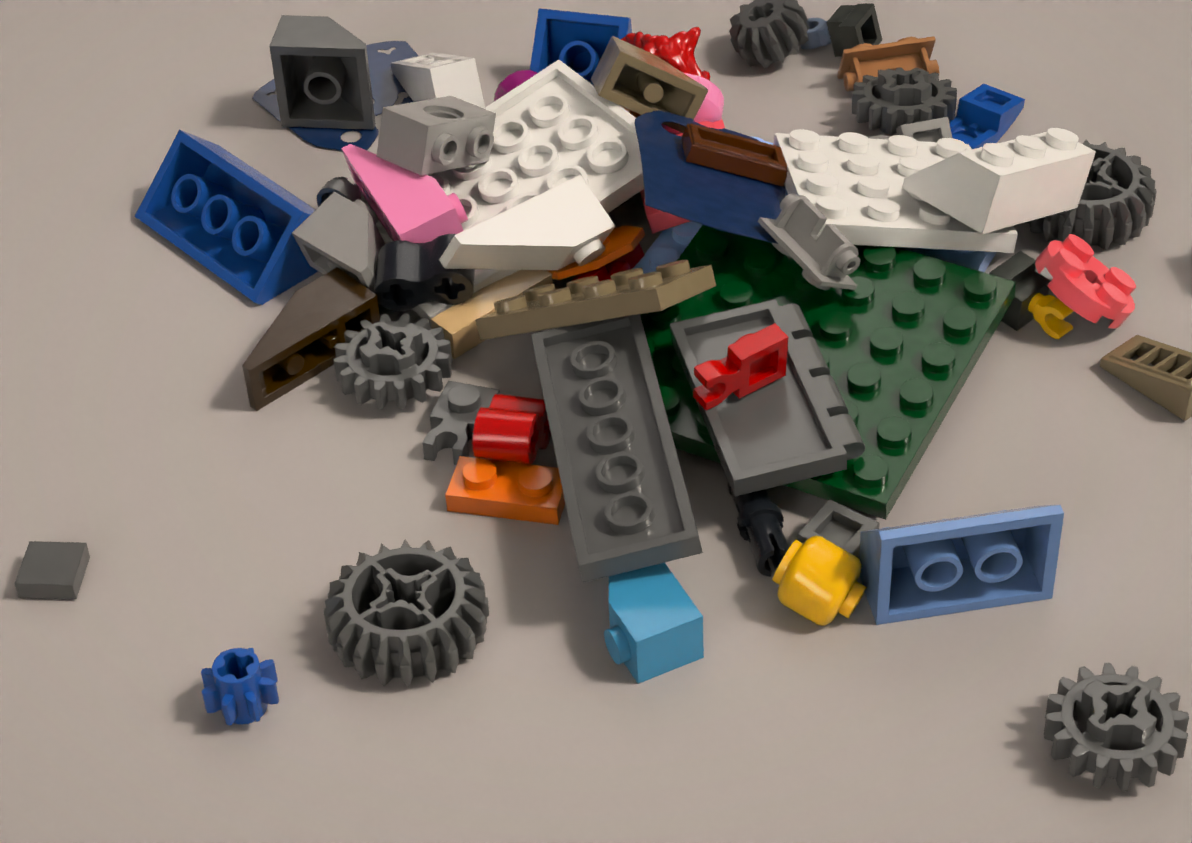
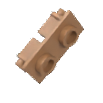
(869, 58)

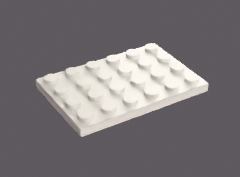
(543, 137)

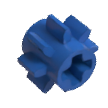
(239, 686)

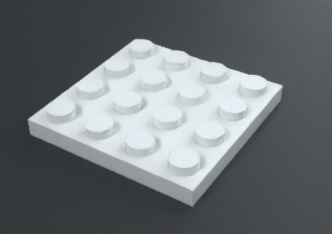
(861, 190)

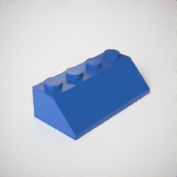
(228, 218)

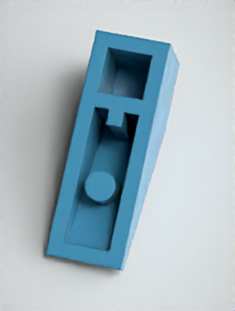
(652, 623)

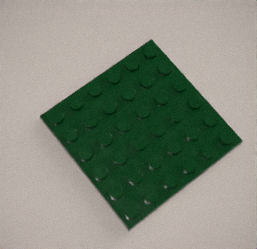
(891, 345)

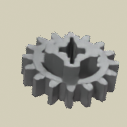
(902, 98)
(393, 361)
(1116, 726)

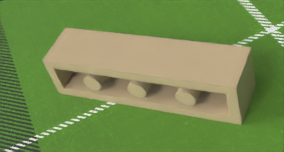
(459, 319)

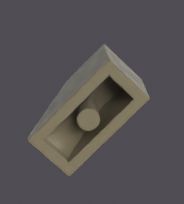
(646, 83)

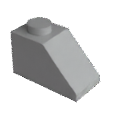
(342, 237)

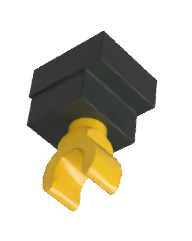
(1032, 298)

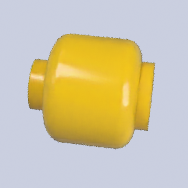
(819, 580)

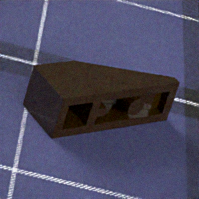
(306, 334)

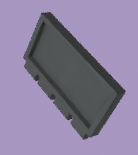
(785, 428)

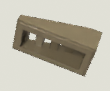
(1164, 383)

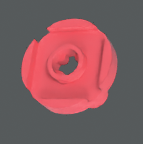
(1087, 283)

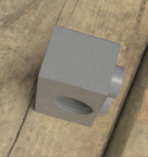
(436, 135)

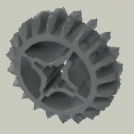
(1113, 203)
(406, 613)

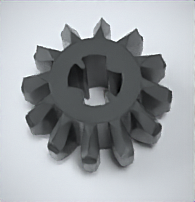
(768, 31)

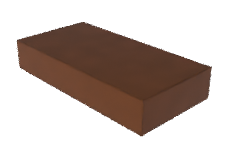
(734, 154)

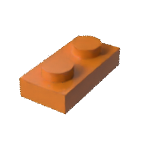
(506, 490)

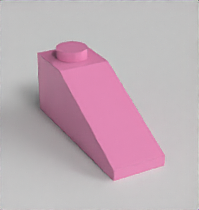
(406, 203)

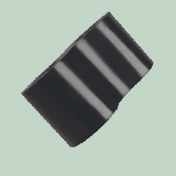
(414, 275)

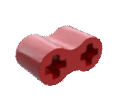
(511, 429)

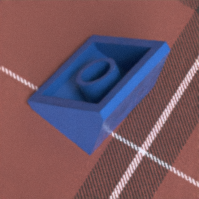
(574, 39)

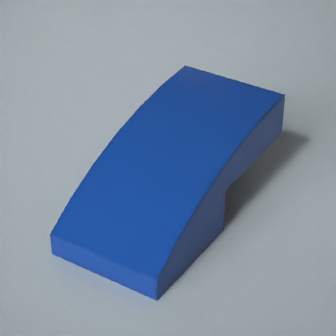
(985, 115)

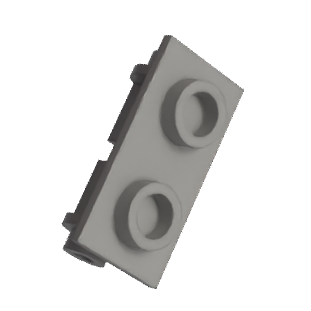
(825, 258)

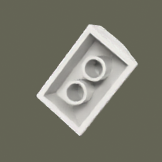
(1007, 180)

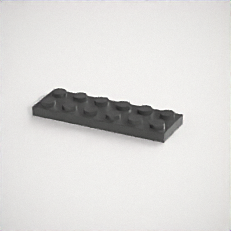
(614, 448)

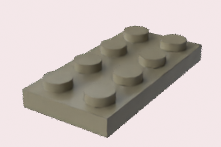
(591, 301)

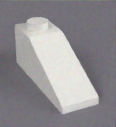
(439, 76)
(537, 234)

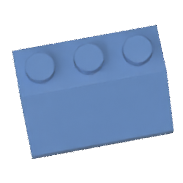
(961, 563)

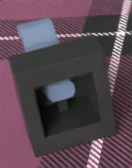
(845, 28)

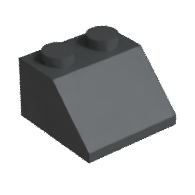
(321, 75)

